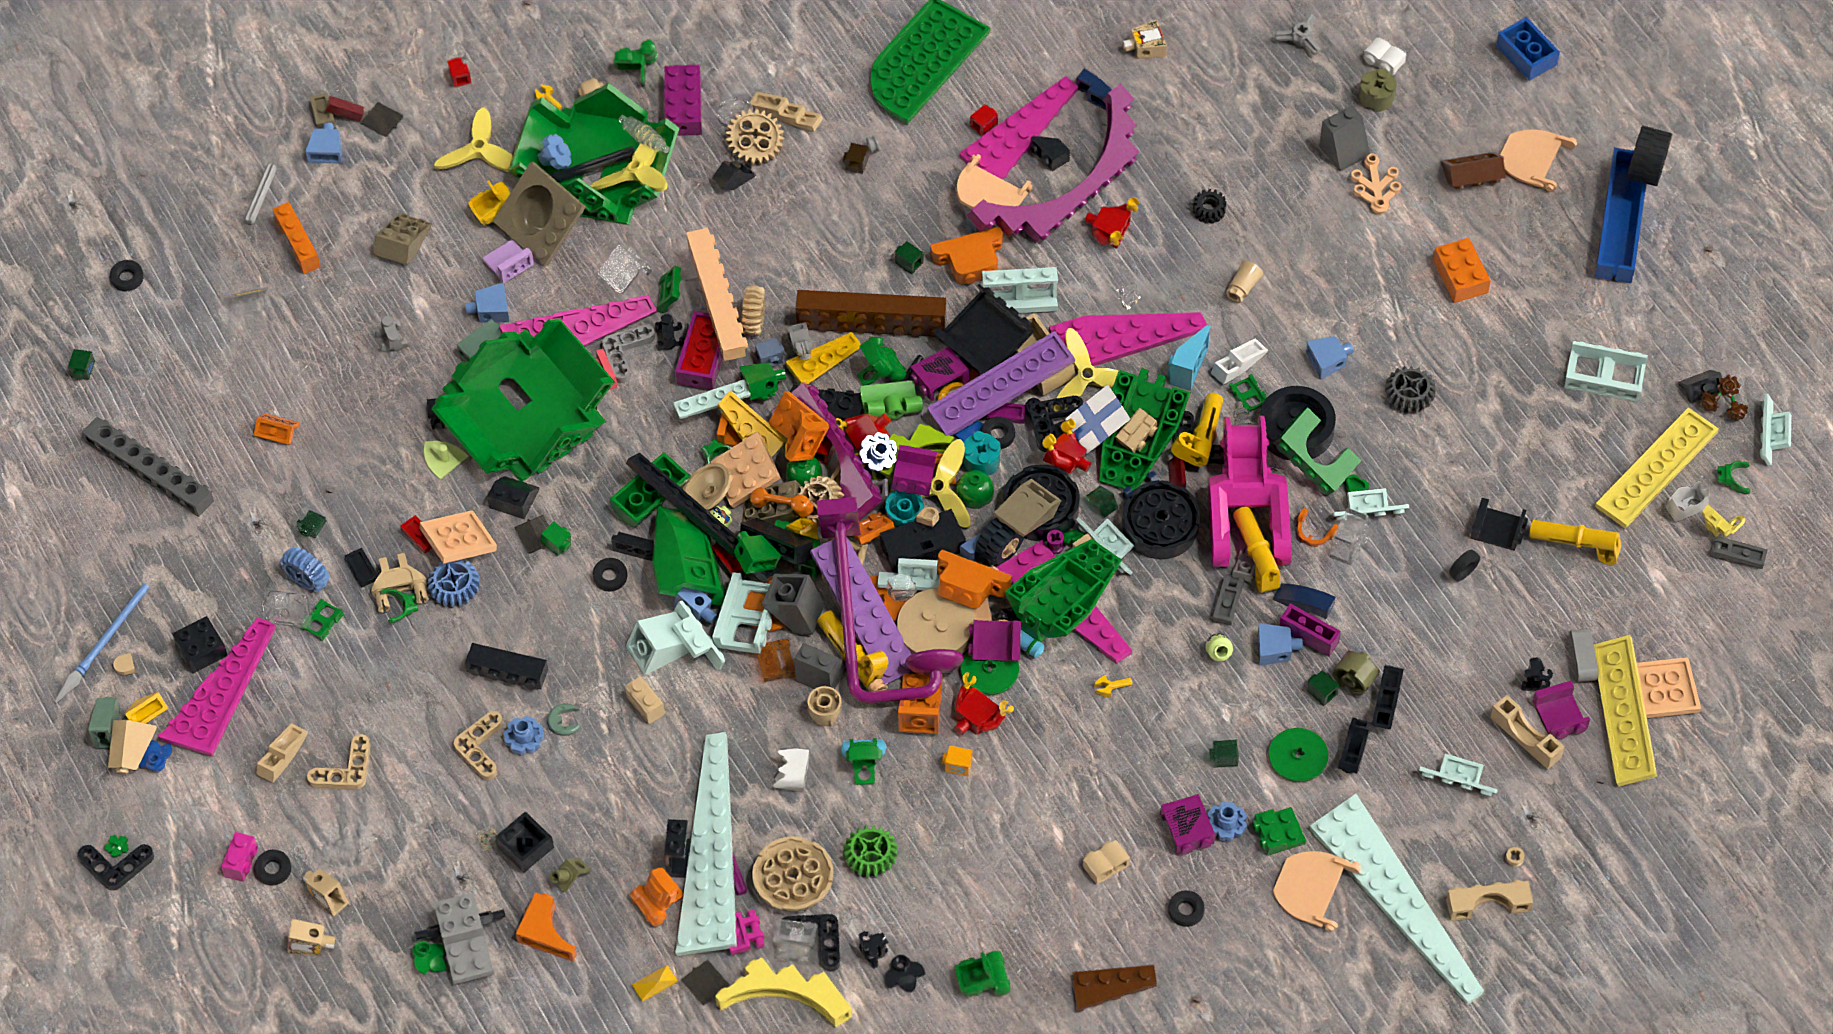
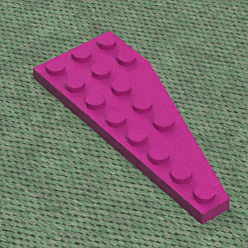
(1123, 335)

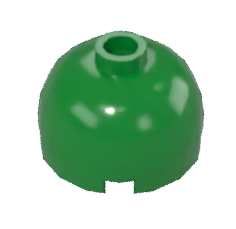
(802, 470)
(975, 489)

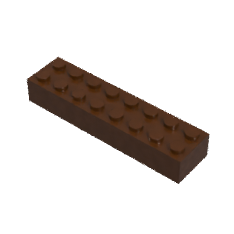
(870, 312)

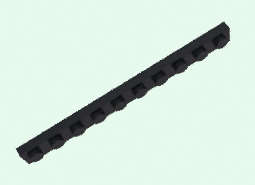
(690, 507)

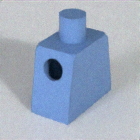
(325, 145)
(490, 304)
(1328, 355)
(698, 603)
(1276, 644)

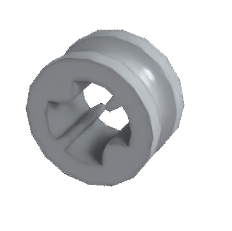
(873, 144)

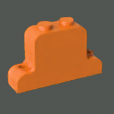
(969, 254)
(968, 580)

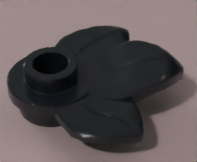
(904, 976)

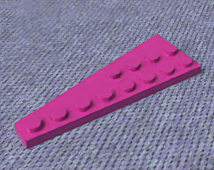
(1012, 138)
(592, 322)
(1094, 628)
(209, 711)

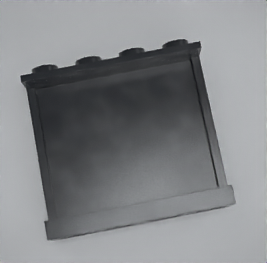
(985, 332)

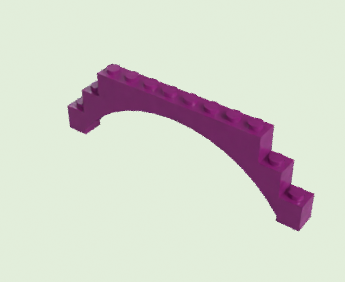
(1042, 217)

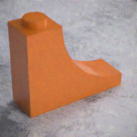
(538, 930)

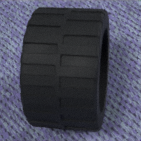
(1649, 155)

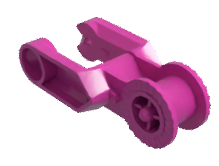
(1247, 483)

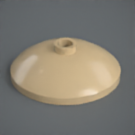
(709, 485)

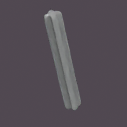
(260, 194)

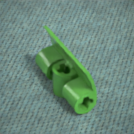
(891, 399)

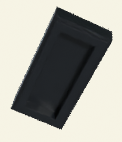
(361, 567)

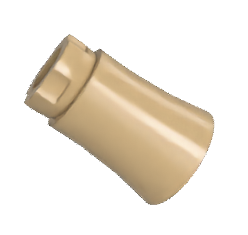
(1244, 281)

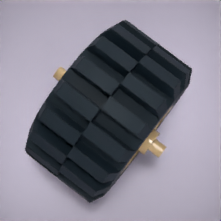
(998, 542)

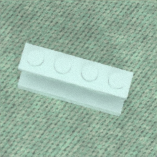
(1021, 297)
(1603, 382)
(734, 614)

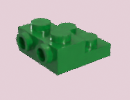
(1278, 830)

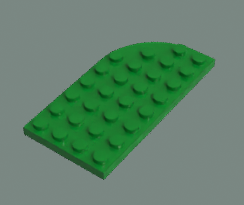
(924, 58)

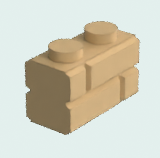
(1137, 431)
(644, 700)

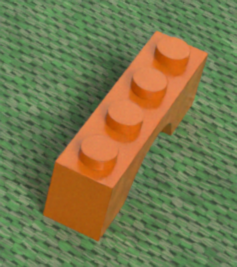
(300, 243)

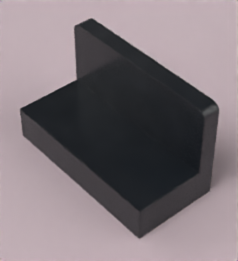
(1701, 383)

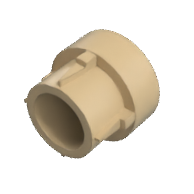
(824, 705)

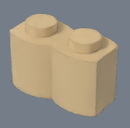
(1106, 861)

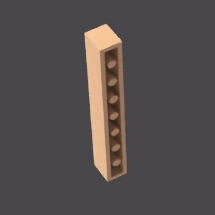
(716, 295)

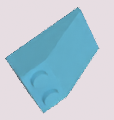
(1188, 360)

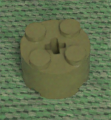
(1377, 90)
(1355, 672)

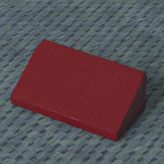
(345, 108)
(1177, 472)

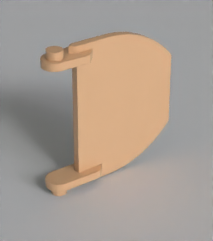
(1530, 155)
(977, 184)
(1308, 885)

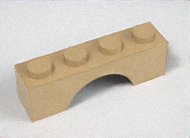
(1511, 719)
(1514, 896)

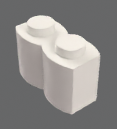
(1384, 56)

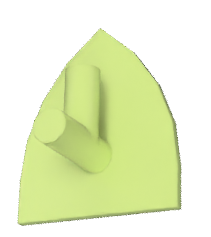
(442, 457)

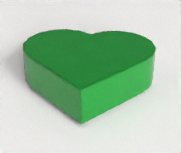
(1354, 483)

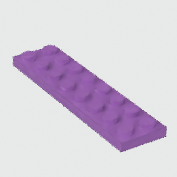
(1001, 384)
(871, 618)

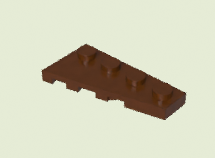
(1102, 985)

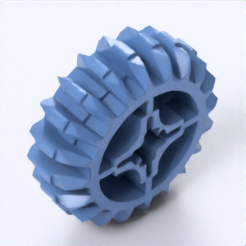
(304, 569)
(443, 588)

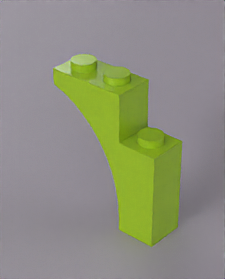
(924, 438)

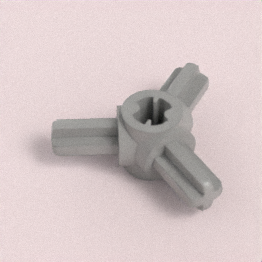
(1301, 34)

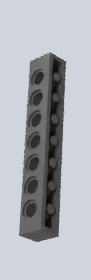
(95, 436)

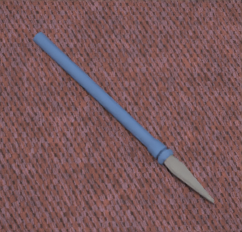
(74, 678)

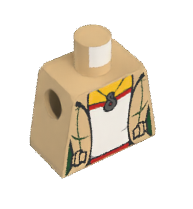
(1146, 41)
(322, 884)
(308, 938)

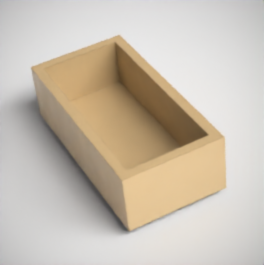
(1058, 378)

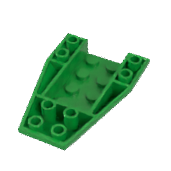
(1165, 405)
(684, 557)
(1064, 588)

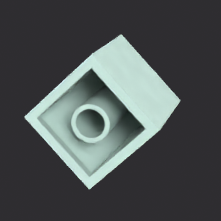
(655, 642)

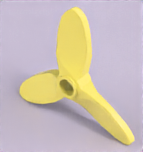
(479, 147)
(636, 170)
(1100, 376)
(946, 472)

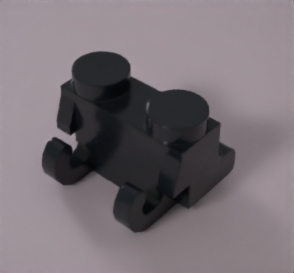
(668, 332)
(1535, 676)
(873, 948)

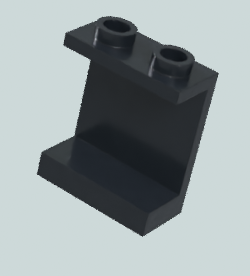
(1498, 527)
(677, 848)

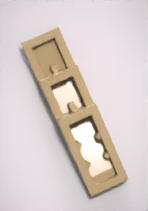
(786, 112)

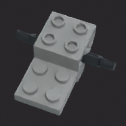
(463, 936)

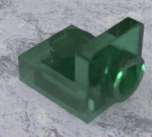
(1103, 500)
(311, 524)

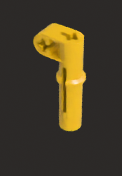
(1197, 447)
(1606, 542)
(1266, 570)
(869, 666)

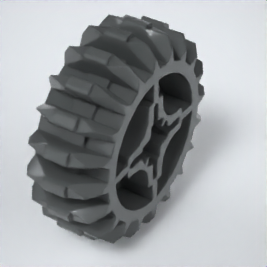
(1411, 383)

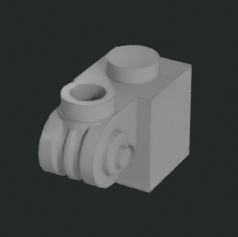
(800, 340)

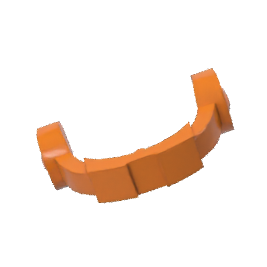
(1314, 543)

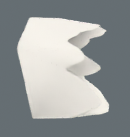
(1686, 494)
(794, 773)

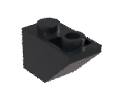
(1050, 151)
(733, 175)

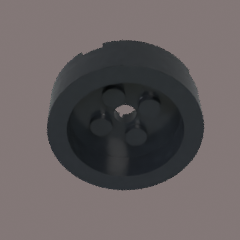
(1286, 404)
(1057, 483)
(1154, 536)

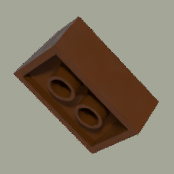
(1474, 169)

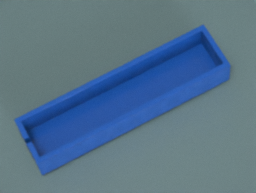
(1620, 221)

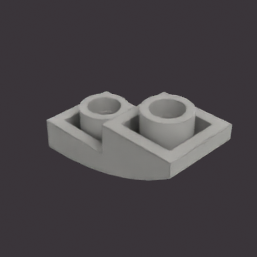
(1245, 565)

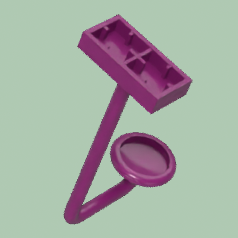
(841, 519)

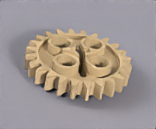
(754, 151)

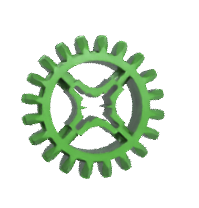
(870, 861)

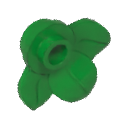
(431, 957)

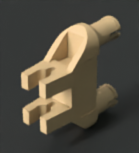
(401, 579)

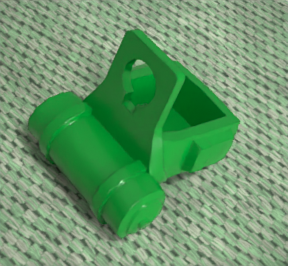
(636, 59)
(882, 361)
(983, 974)

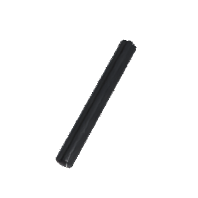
(594, 164)

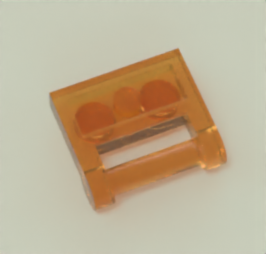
(770, 663)

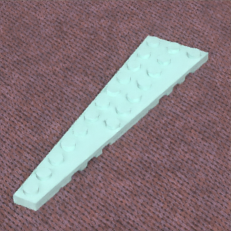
(1354, 836)
(709, 895)

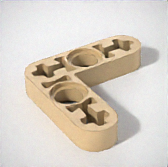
(473, 744)
(349, 774)

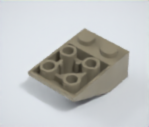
(401, 238)
(1028, 508)
(774, 511)

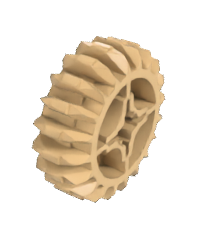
(753, 310)
(810, 490)

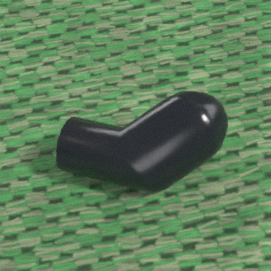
(1005, 613)

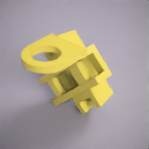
(1717, 524)

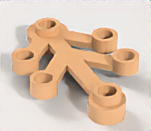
(1376, 186)

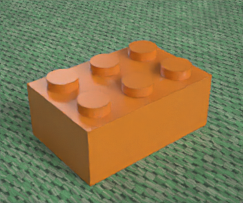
(1461, 270)

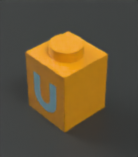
(958, 760)

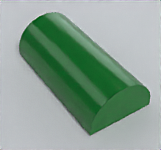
(639, 498)

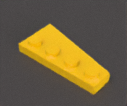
(823, 358)

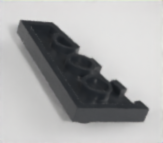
(840, 404)

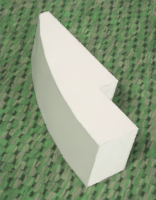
(1238, 361)

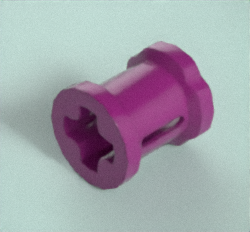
(1055, 541)

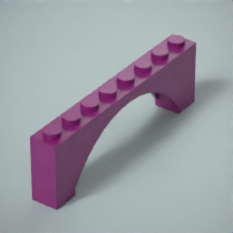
(854, 478)

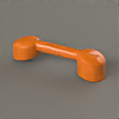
(799, 503)

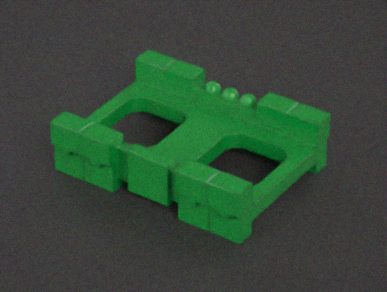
(1255, 391)
(326, 622)

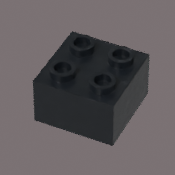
(199, 644)
(524, 842)

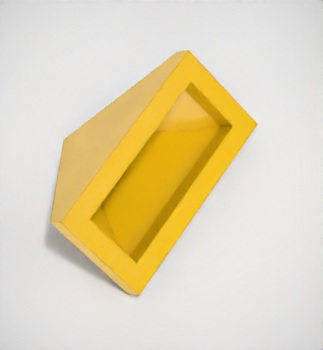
(804, 527)
(146, 708)
(654, 983)

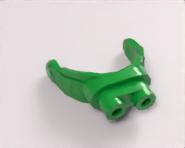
(714, 449)
(1726, 477)
(406, 600)

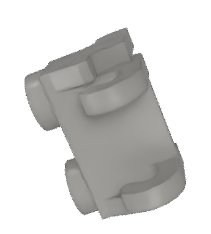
(392, 335)

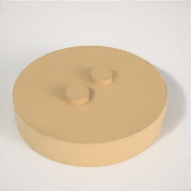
(935, 623)

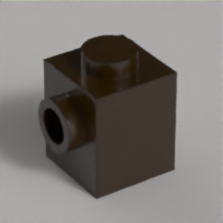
(856, 158)

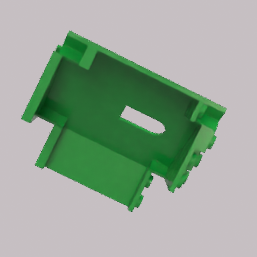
(591, 132)
(555, 375)

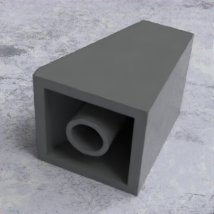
(1344, 138)
(794, 602)
(818, 667)

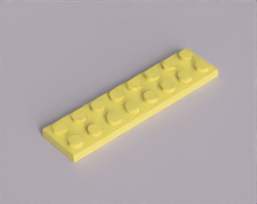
(1656, 468)
(1624, 711)

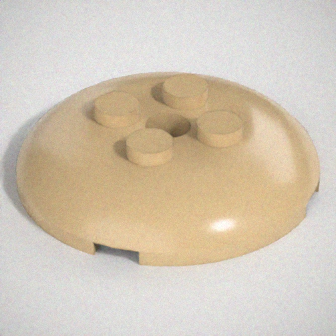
(790, 857)

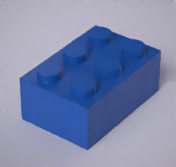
(1527, 48)

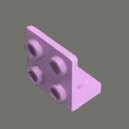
(509, 260)

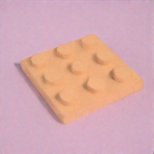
(749, 468)
(458, 536)
(1668, 687)

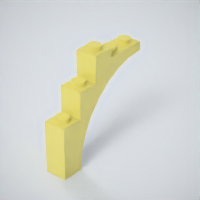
(789, 984)

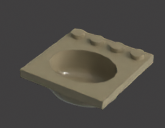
(539, 213)

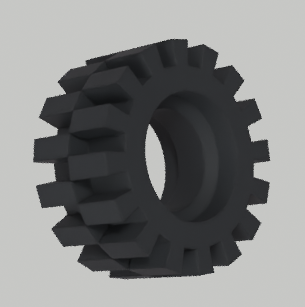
(1209, 214)

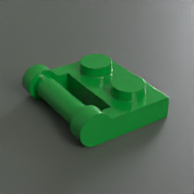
(669, 288)

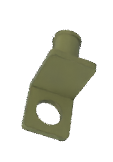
(568, 873)

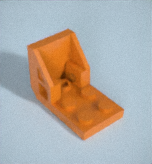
(800, 426)
(919, 714)

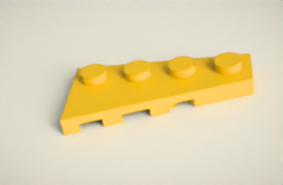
(747, 422)

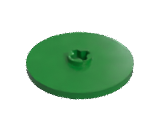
(993, 682)
(1312, 758)

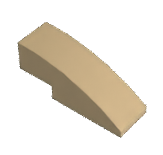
(281, 752)

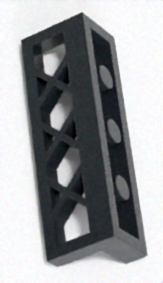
(633, 545)

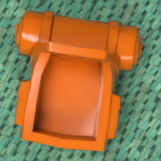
(656, 896)

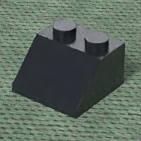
(512, 496)

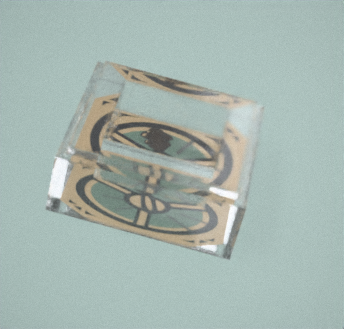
(487, 837)

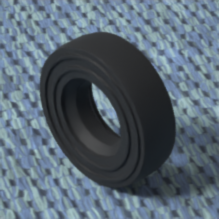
(126, 285)
(1004, 423)
(1464, 565)
(610, 585)
(276, 878)
(1186, 920)

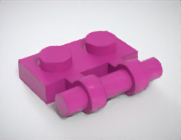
(745, 939)

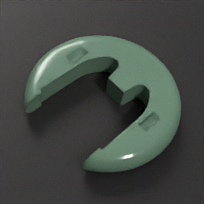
(554, 719)

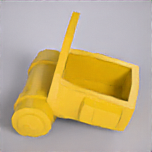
(488, 203)

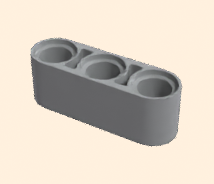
(1583, 655)

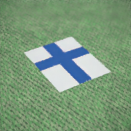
(1098, 418)

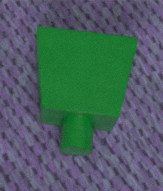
(761, 378)
(755, 553)

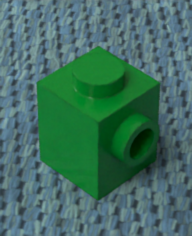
(556, 538)

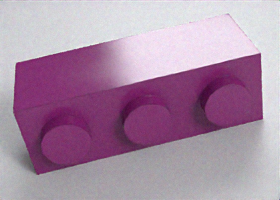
(1311, 630)

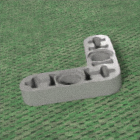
(620, 345)

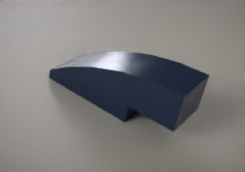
(1094, 87)
(1306, 599)

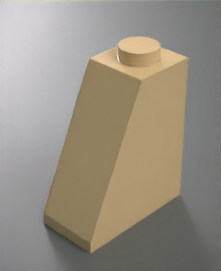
(129, 744)

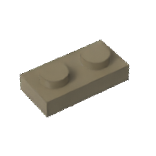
(319, 105)

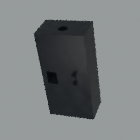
(921, 540)

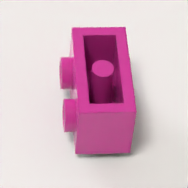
(239, 856)

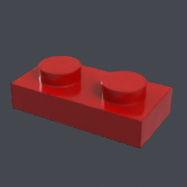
(412, 530)
(729, 562)

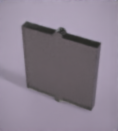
(381, 119)
(531, 532)
(704, 982)

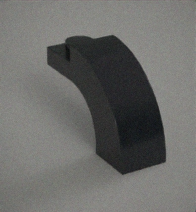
(1387, 697)
(1354, 746)

